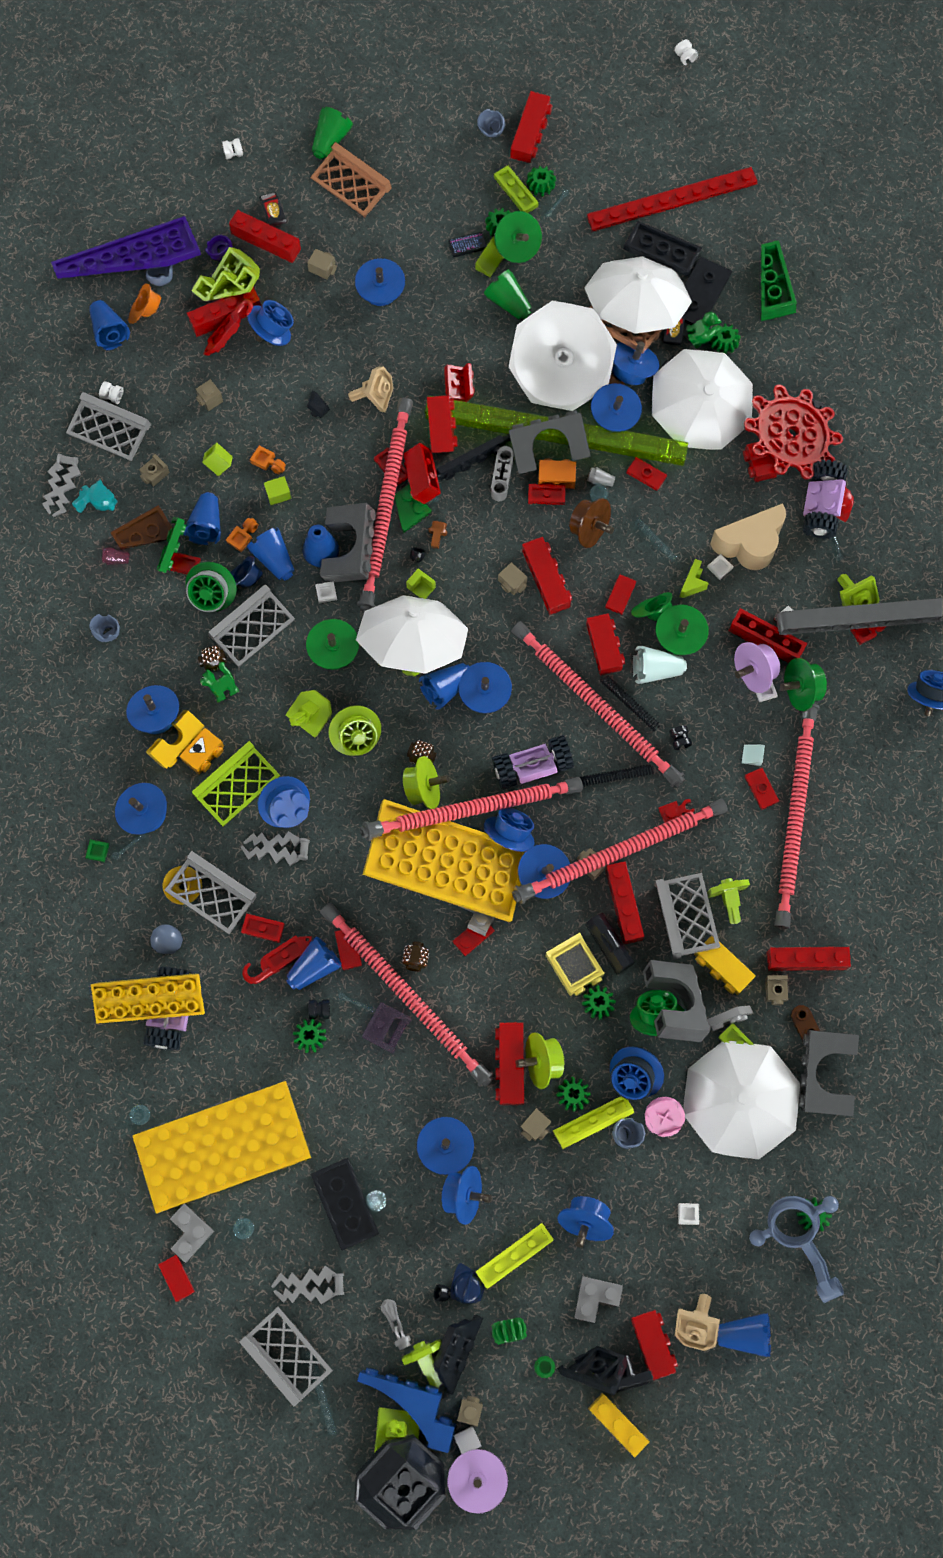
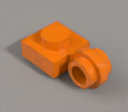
(264, 458)
(240, 538)

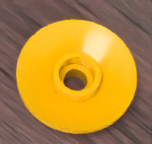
(191, 885)

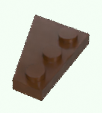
(143, 530)

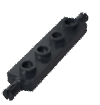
(478, 455)

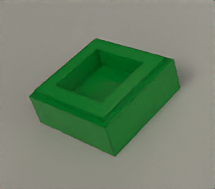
(97, 850)

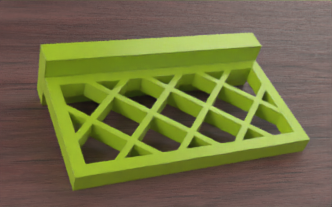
(223, 772)

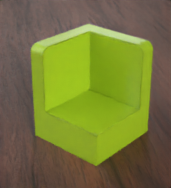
(217, 459)
(277, 490)
(421, 584)

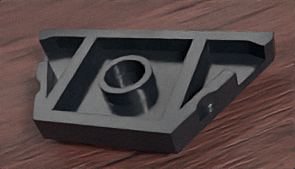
(455, 1350)
(597, 1369)

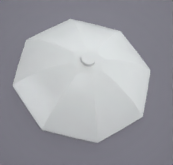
(638, 295)
(562, 355)
(702, 399)
(412, 634)
(741, 1099)

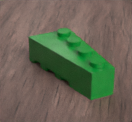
(776, 287)

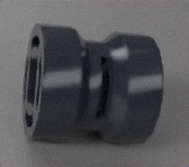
(680, 737)
(319, 1009)

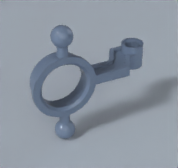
(827, 1287)

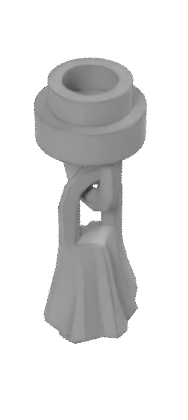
(389, 1309)

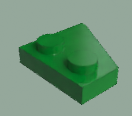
(410, 510)

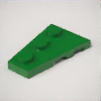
(165, 562)

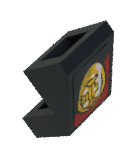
(273, 209)
(674, 335)

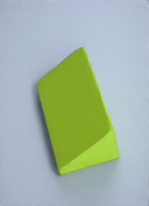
(489, 259)

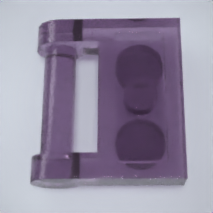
(381, 1024)

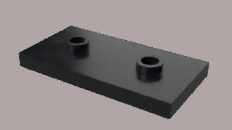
(662, 248)
(704, 288)
(344, 1204)

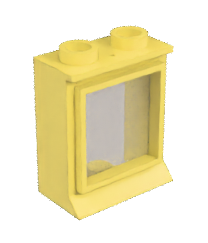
(575, 965)

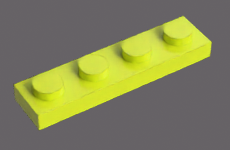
(593, 1121)
(514, 1256)

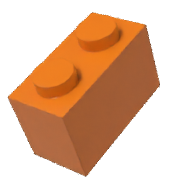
(557, 472)

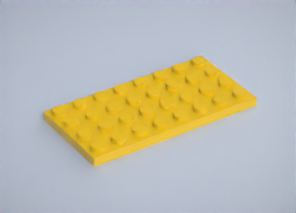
(446, 864)
(221, 1147)

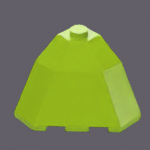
(233, 276)

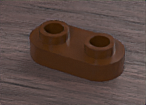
(803, 1024)

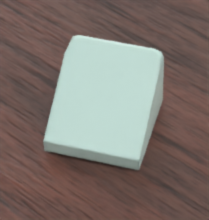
(753, 754)

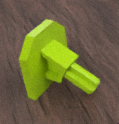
(860, 593)
(310, 712)
(729, 891)
(423, 1355)
(393, 1425)

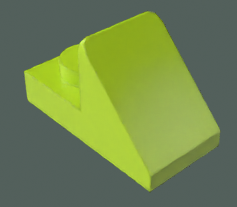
(693, 583)

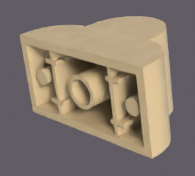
(752, 538)

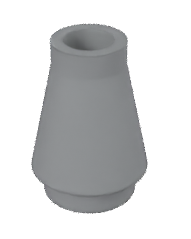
(600, 477)

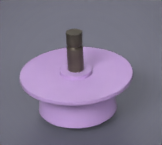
(756, 666)
(477, 1481)

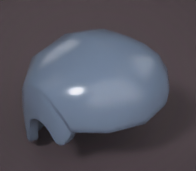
(492, 119)
(154, 278)
(100, 623)
(166, 939)
(630, 1125)

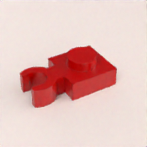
(865, 634)
(673, 811)

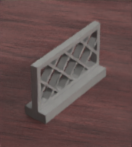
(111, 411)
(243, 611)
(220, 878)
(671, 921)
(275, 1372)

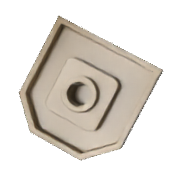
(376, 389)
(696, 1327)

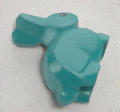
(97, 495)

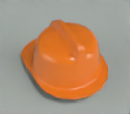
(145, 304)

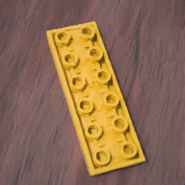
(147, 998)

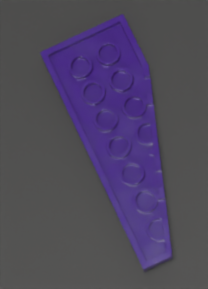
(146, 249)

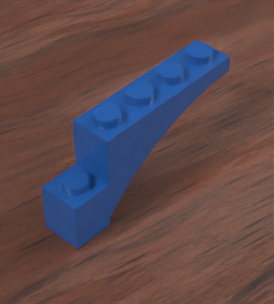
(420, 1404)

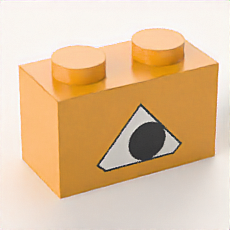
(202, 751)

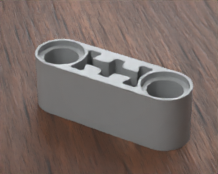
(501, 463)

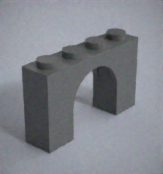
(523, 438)
(357, 562)
(682, 981)
(815, 1098)

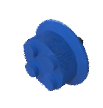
(284, 802)

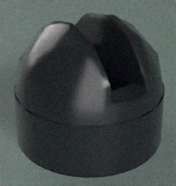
(417, 553)
(444, 1293)

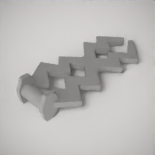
(59, 491)
(268, 848)
(326, 1273)

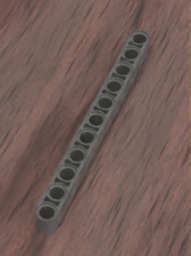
(860, 616)

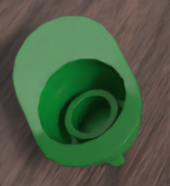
(653, 607)

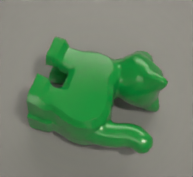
(701, 329)
(218, 686)

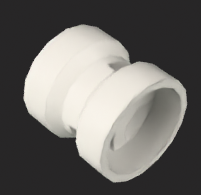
(685, 51)
(228, 150)
(111, 392)

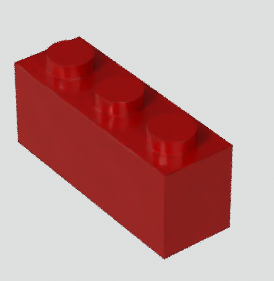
(442, 423)
(421, 473)
(605, 644)
(654, 1344)

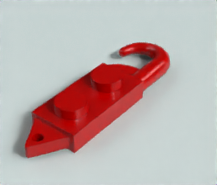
(227, 328)
(278, 958)

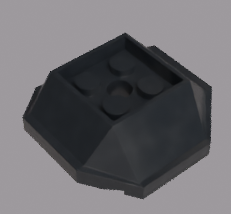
(395, 1464)

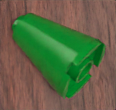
(330, 129)
(509, 295)

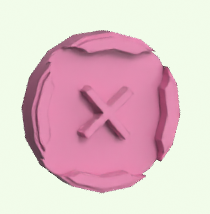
(664, 1116)

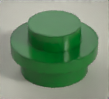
(544, 1367)

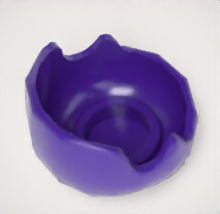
(221, 242)

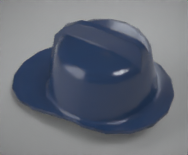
(247, 573)
(466, 1285)

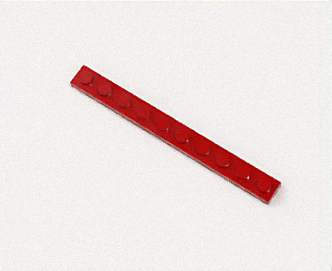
(671, 199)

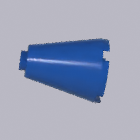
(107, 326)
(204, 520)
(319, 545)
(273, 553)
(442, 684)
(313, 965)
(747, 1335)

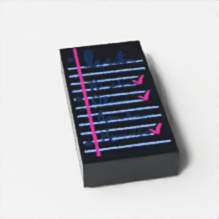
(467, 244)

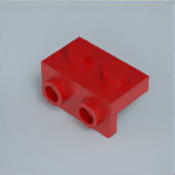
(459, 382)

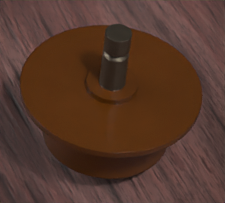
(591, 521)

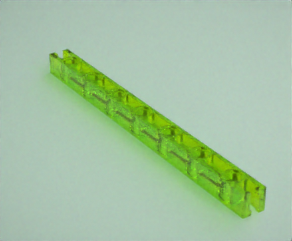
(598, 438)

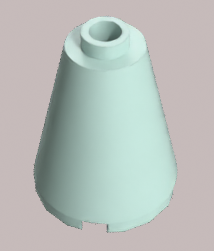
(656, 665)

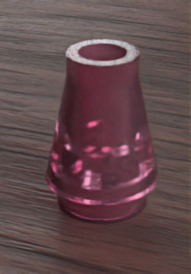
(113, 556)

